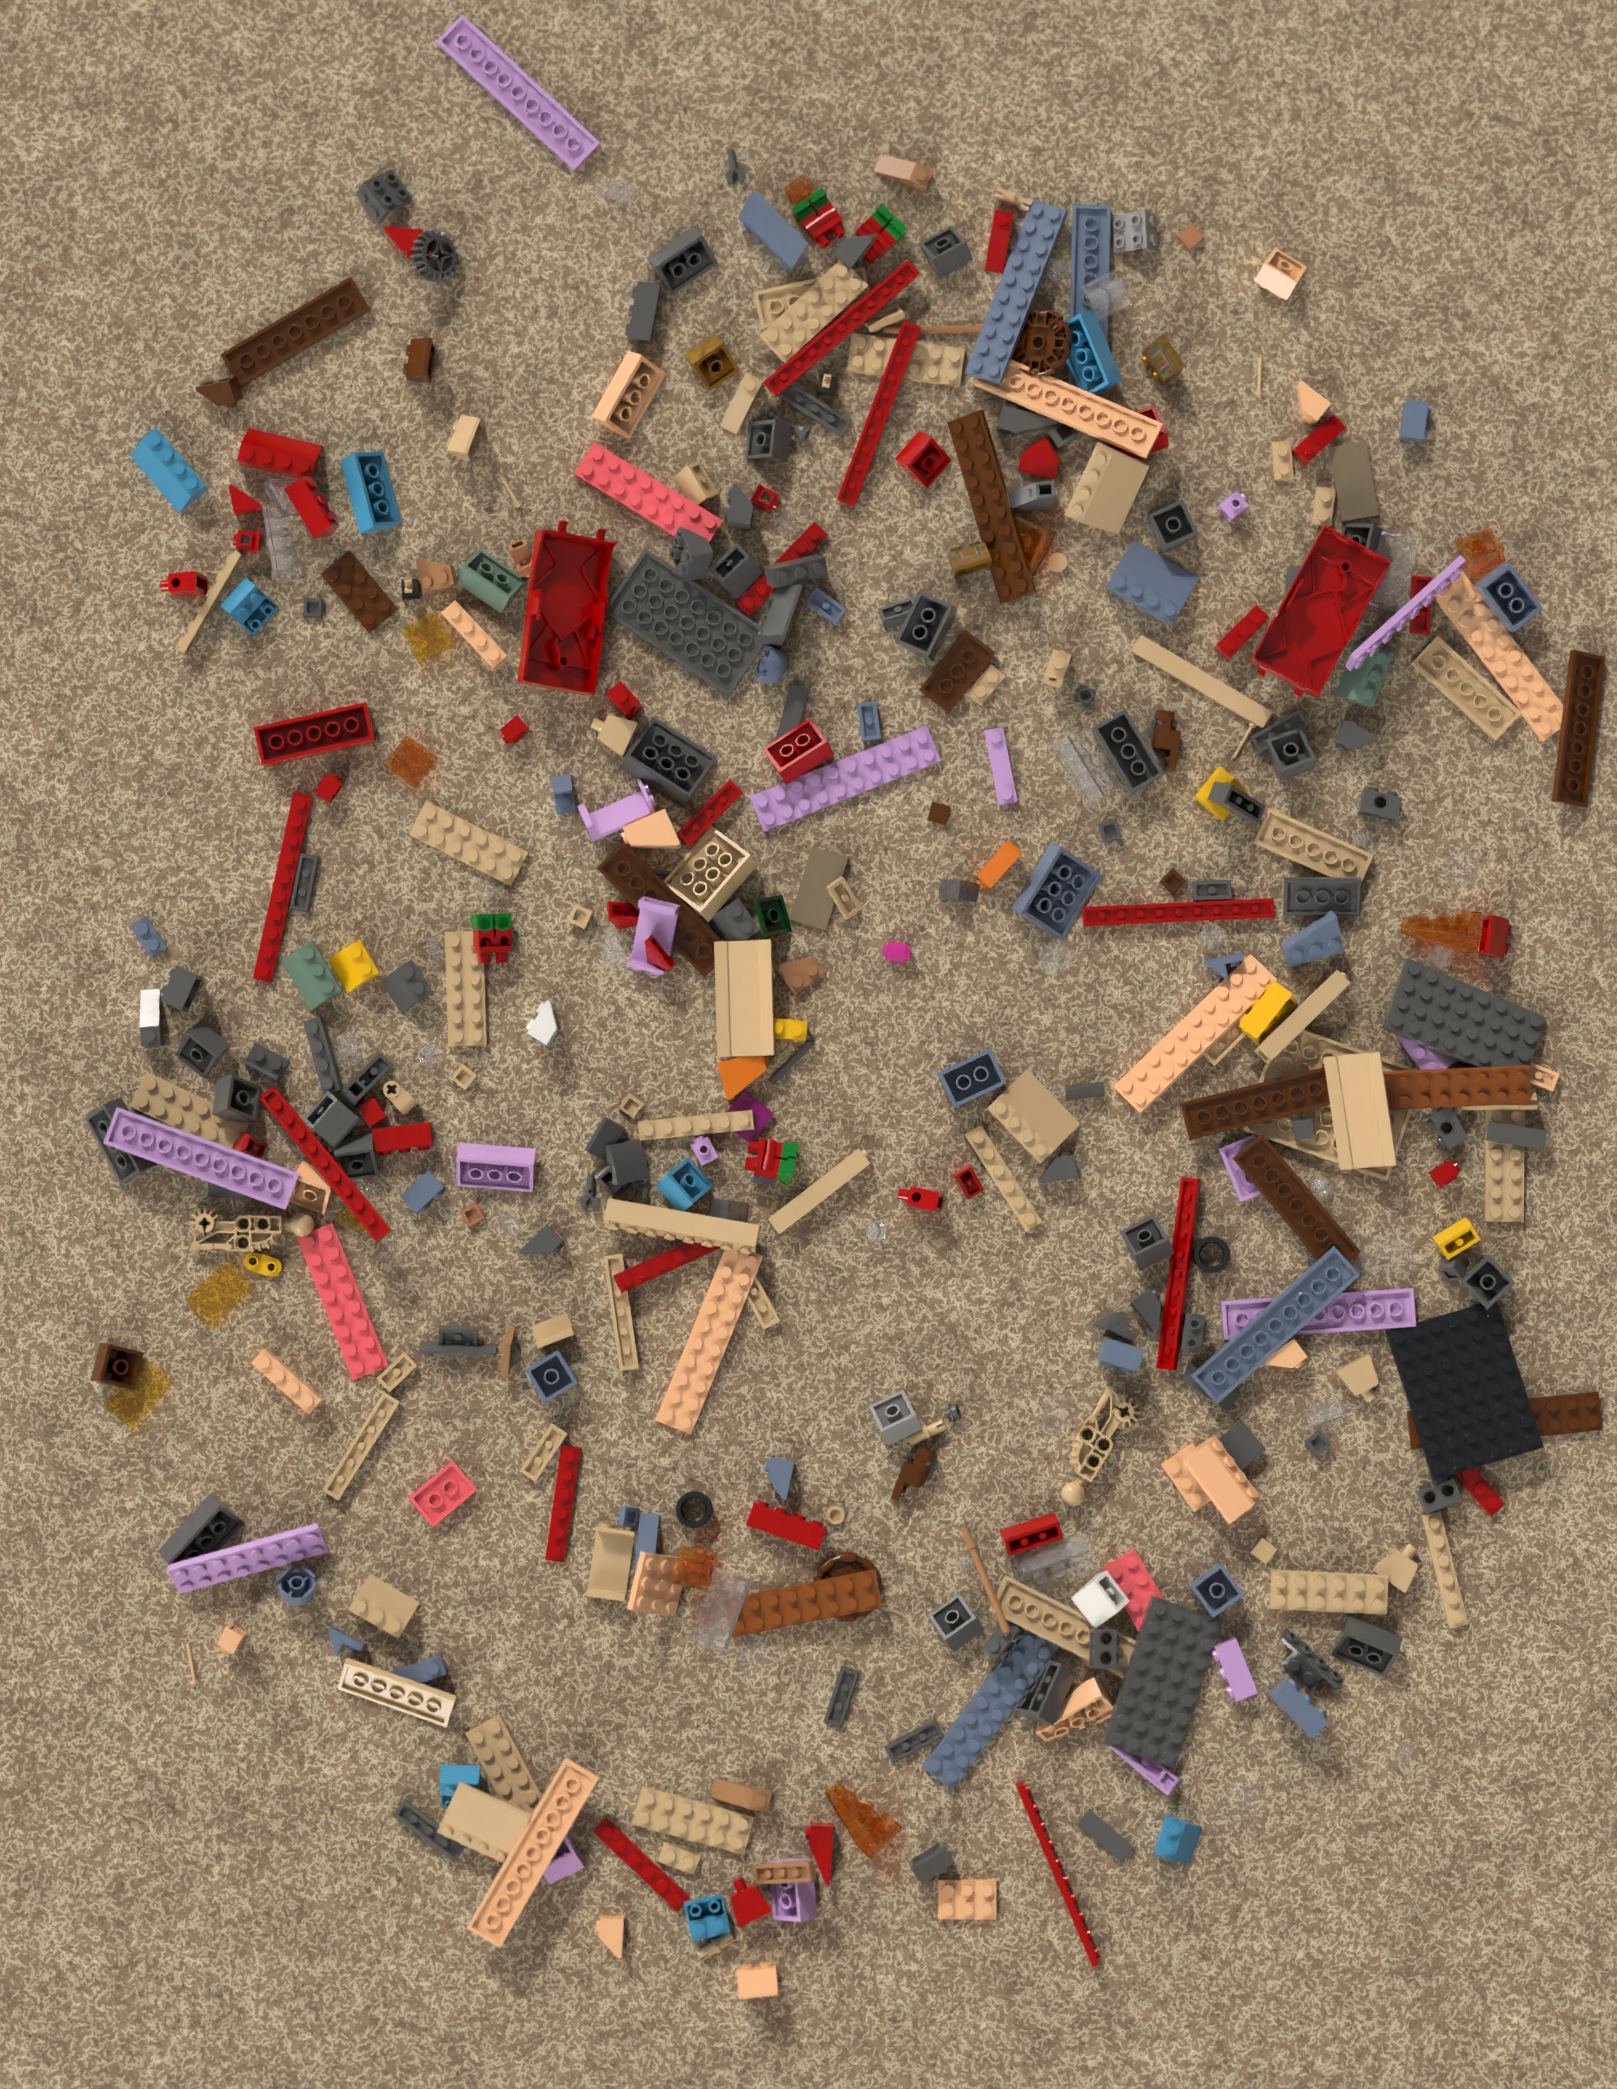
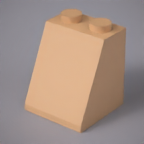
(651, 833)

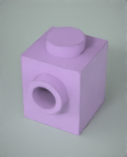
(1233, 506)
(704, 1150)

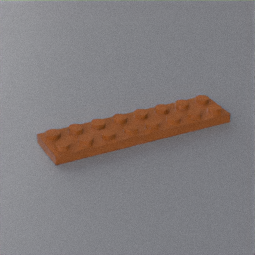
(1458, 1087)
(809, 1602)

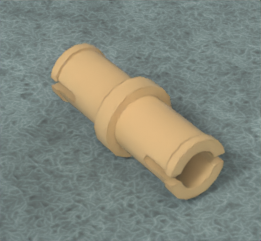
(1012, 199)
(927, 1432)
(715, 1946)

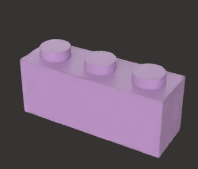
(1234, 1669)

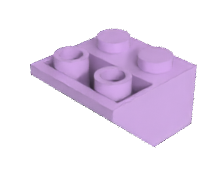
(564, 1861)

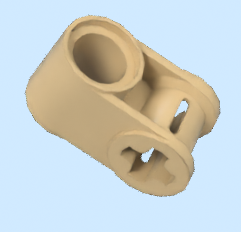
(402, 1099)

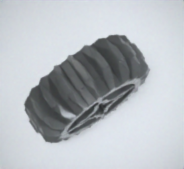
(433, 267)

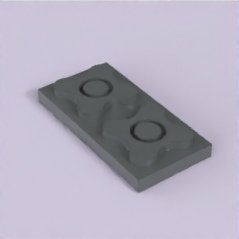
(1320, 895)

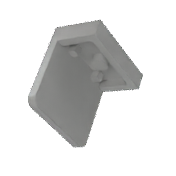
(1134, 232)

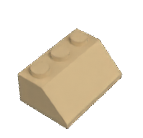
(384, 1606)

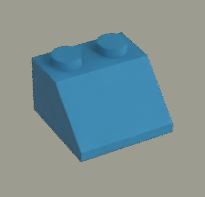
(684, 1185)
(1177, 1839)

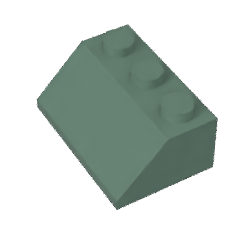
(490, 580)
(1363, 684)
(312, 975)

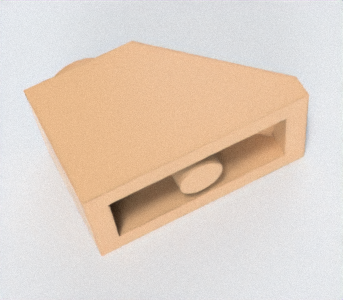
(1311, 403)
(1288, 1355)
(231, 1639)
(611, 1933)

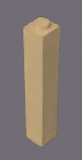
(1302, 1016)
(819, 1190)

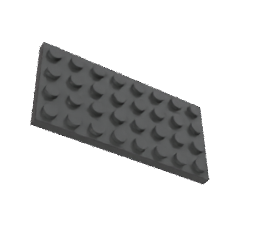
(686, 623)
(1461, 1019)
(1162, 1681)

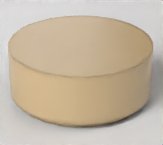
(1057, 562)
(835, 1515)

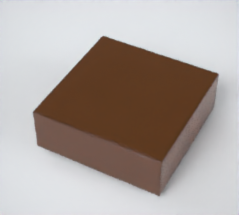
(938, 813)
(1172, 881)

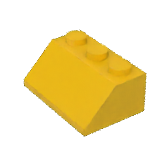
(1268, 1012)

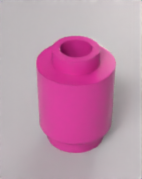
(897, 951)

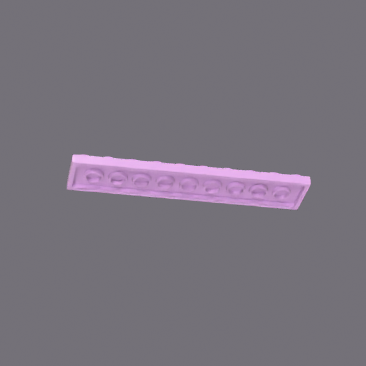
(518, 93)
(845, 779)
(201, 1158)
(1345, 1313)

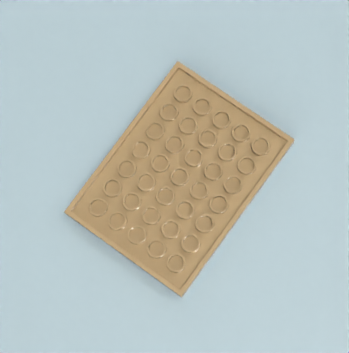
(1307, 1054)

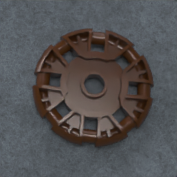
(1050, 343)
(848, 1559)

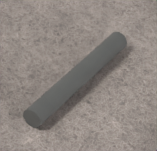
(791, 1061)

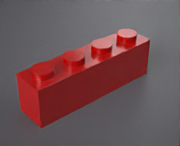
(786, 1526)

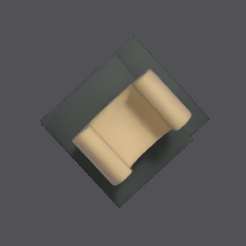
(826, 385)
(410, 589)

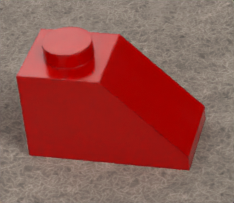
(403, 238)

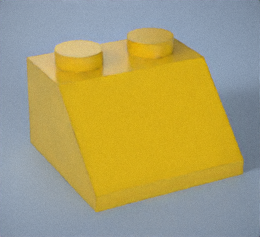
(1202, 795)
(354, 966)

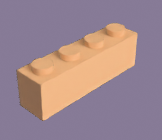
(474, 635)
(287, 1381)

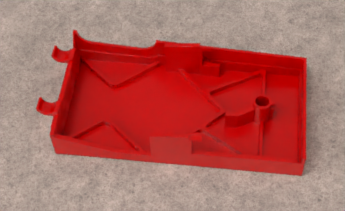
(565, 611)
(1320, 612)

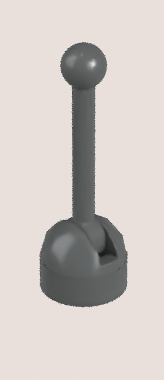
(800, 431)

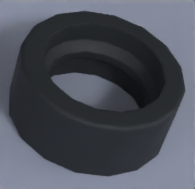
(1211, 1269)
(679, 1509)

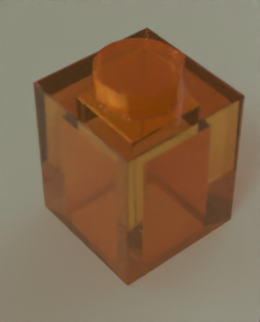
(799, 189)

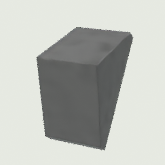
(958, 890)
(605, 1180)
(728, 1209)
(1116, 1323)

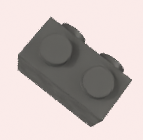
(1001, 1645)

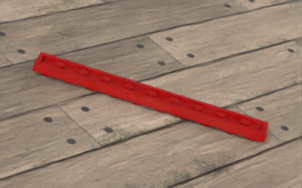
(841, 328)
(878, 413)
(282, 887)
(1178, 912)
(325, 1164)
(1178, 1273)
(1062, 1881)

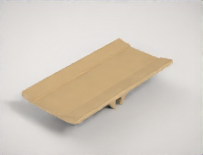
(744, 998)
(1360, 1110)

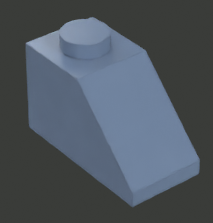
(780, 1474)

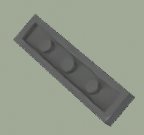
(816, 410)
(323, 1055)
(427, 1829)

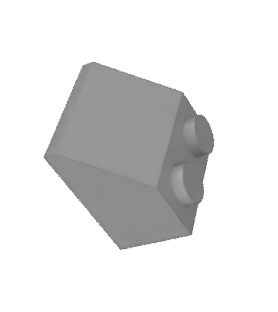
(895, 1417)

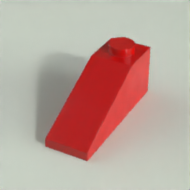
(998, 241)
(1318, 440)
(820, 1842)

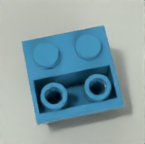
(249, 606)
(453, 1774)
(707, 1917)

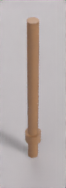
(940, 329)
(972, 1547)

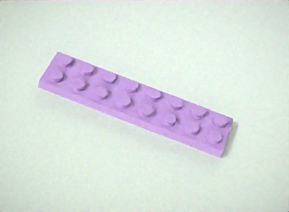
(1410, 610)
(248, 1558)

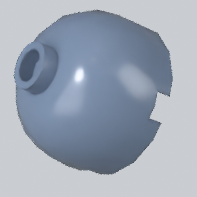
(772, 666)
(296, 1586)

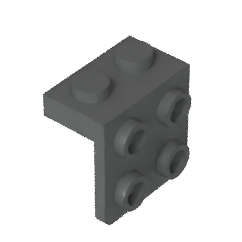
(383, 195)

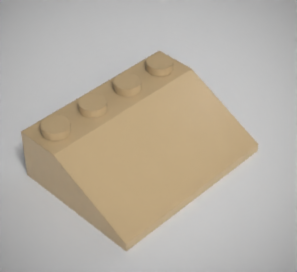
(1107, 489)
(710, 873)
(1033, 1116)
(483, 1822)

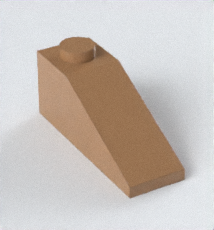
(905, 172)
(742, 1795)

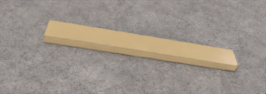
(1201, 681)

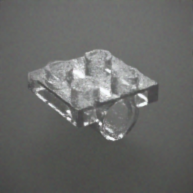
(1106, 295)

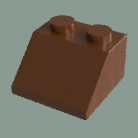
(420, 360)
(117, 1366)

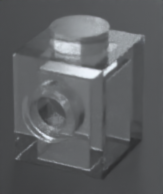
(1439, 958)

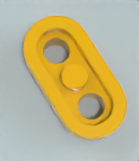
(262, 1264)

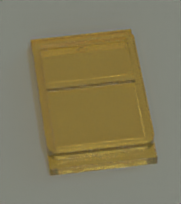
(219, 1293)
(135, 1404)

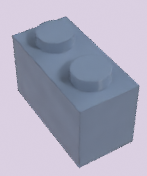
(1414, 420)
(422, 1192)

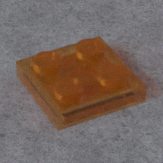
(410, 761)

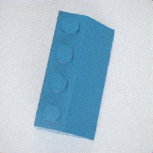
(1090, 355)
(168, 470)
(371, 492)

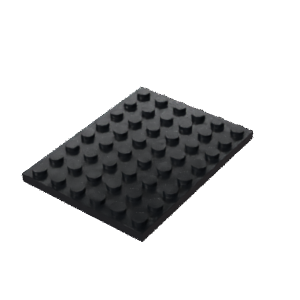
(1464, 1390)

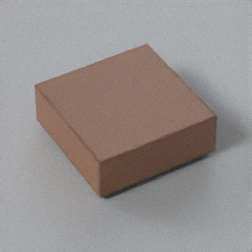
(1190, 236)
(472, 1214)

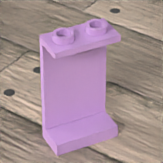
(619, 813)
(654, 919)

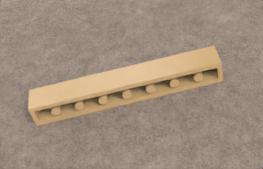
(681, 1225)

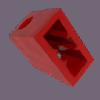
(185, 584)
(624, 700)
(929, 1199)
(748, 1902)

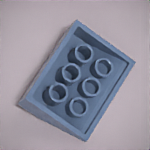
(773, 232)
(1151, 583)
(1056, 891)

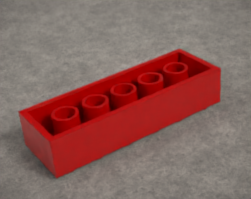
(315, 734)

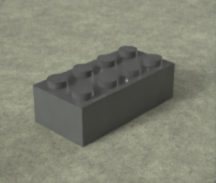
(1127, 752)

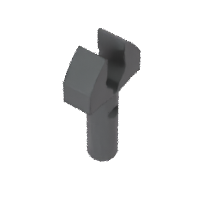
(733, 168)
(636, 1185)
(590, 1193)

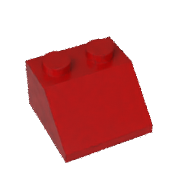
(923, 459)
(1494, 937)

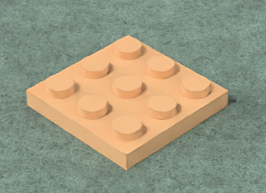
(653, 1585)

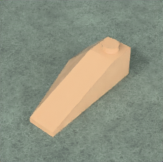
(1084, 1704)

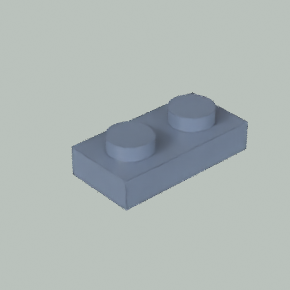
(825, 606)
(868, 721)
(148, 937)

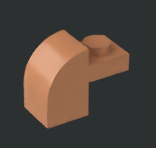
(522, 557)

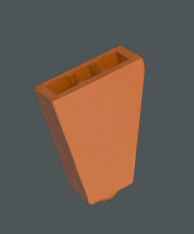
(998, 865)
(741, 1072)

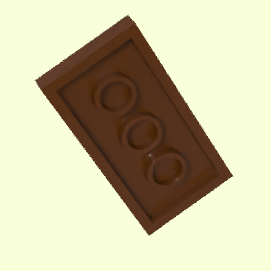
(359, 591)
(957, 671)

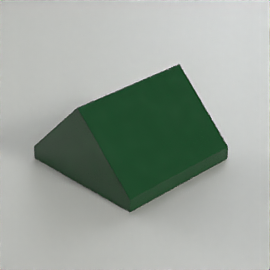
(772, 916)

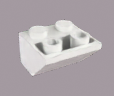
(545, 1025)
(1100, 1599)

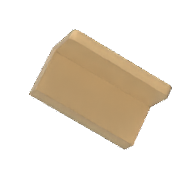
(696, 483)
(553, 1330)

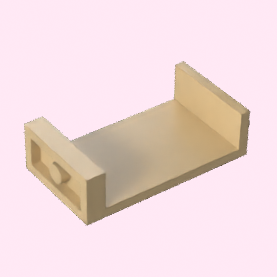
(611, 1562)

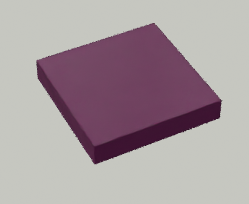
(760, 1113)

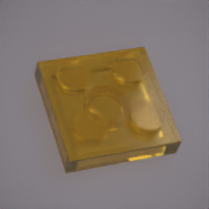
(427, 637)

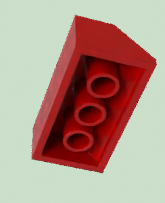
(279, 454)

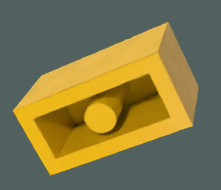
(790, 1029)
(1456, 1238)

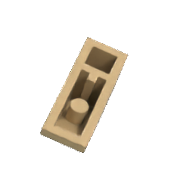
(741, 403)

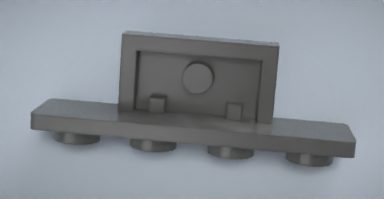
(458, 1341)
(1307, 1664)

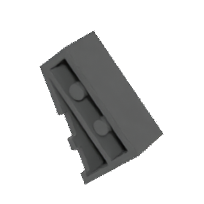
(1048, 1694)

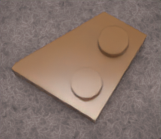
(435, 575)
(799, 973)

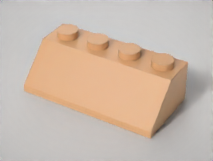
(629, 394)
(1221, 1479)

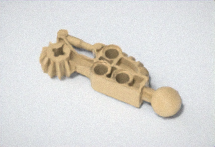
(258, 1238)
(1073, 1492)

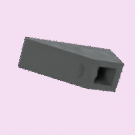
(1019, 422)
(1034, 497)

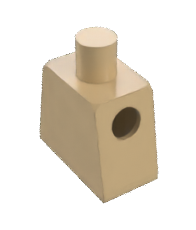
(1056, 668)
(615, 733)
(1359, 1377)
(1398, 1567)

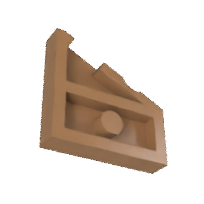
(506, 1350)

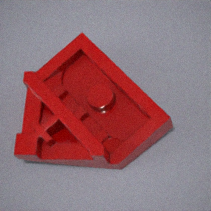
(1039, 459)

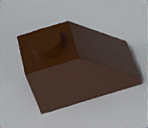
(222, 391)

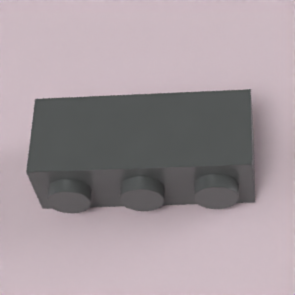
(643, 312)
(796, 571)
(1236, 802)

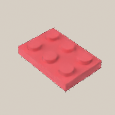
(442, 1493)

